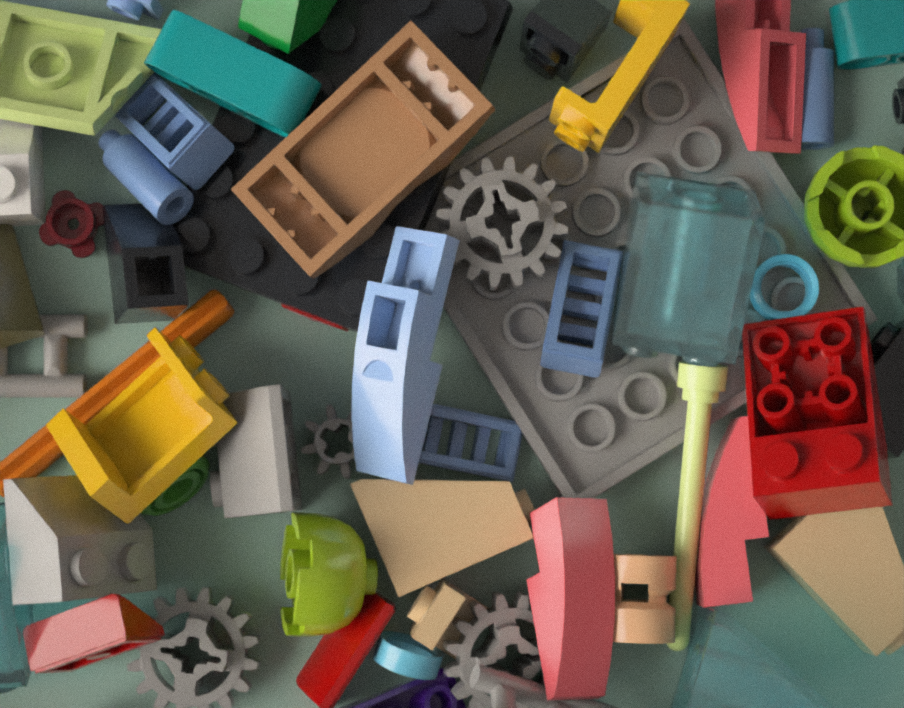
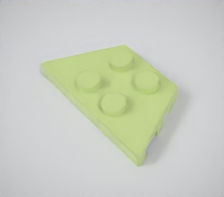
(68, 67)

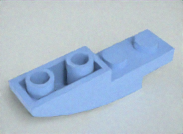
(393, 351)

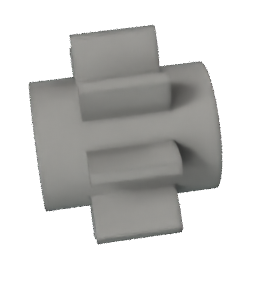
(322, 447)

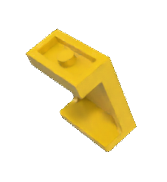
(591, 124)
(147, 430)

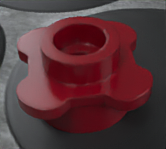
(56, 229)

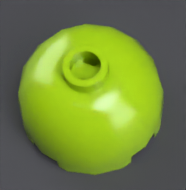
(855, 186)
(323, 574)

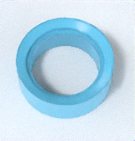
(798, 265)
(407, 656)

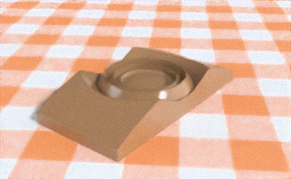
(364, 151)

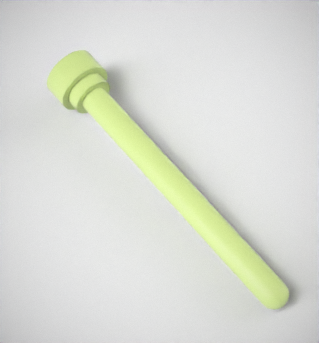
(700, 389)

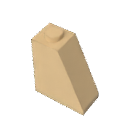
(441, 525)
(849, 571)

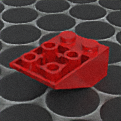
(814, 415)

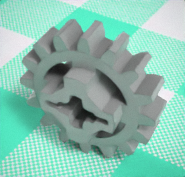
(528, 216)
(199, 625)
(502, 633)

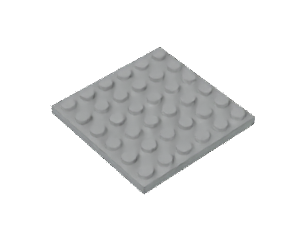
(677, 126)

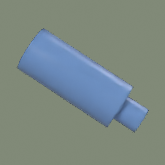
(818, 93)
(145, 177)

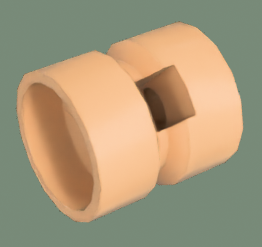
(651, 619)

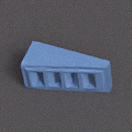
(176, 132)
(572, 357)
(507, 448)

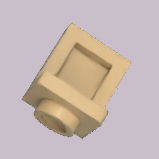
(434, 615)

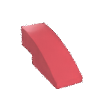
(763, 72)
(728, 520)
(573, 596)

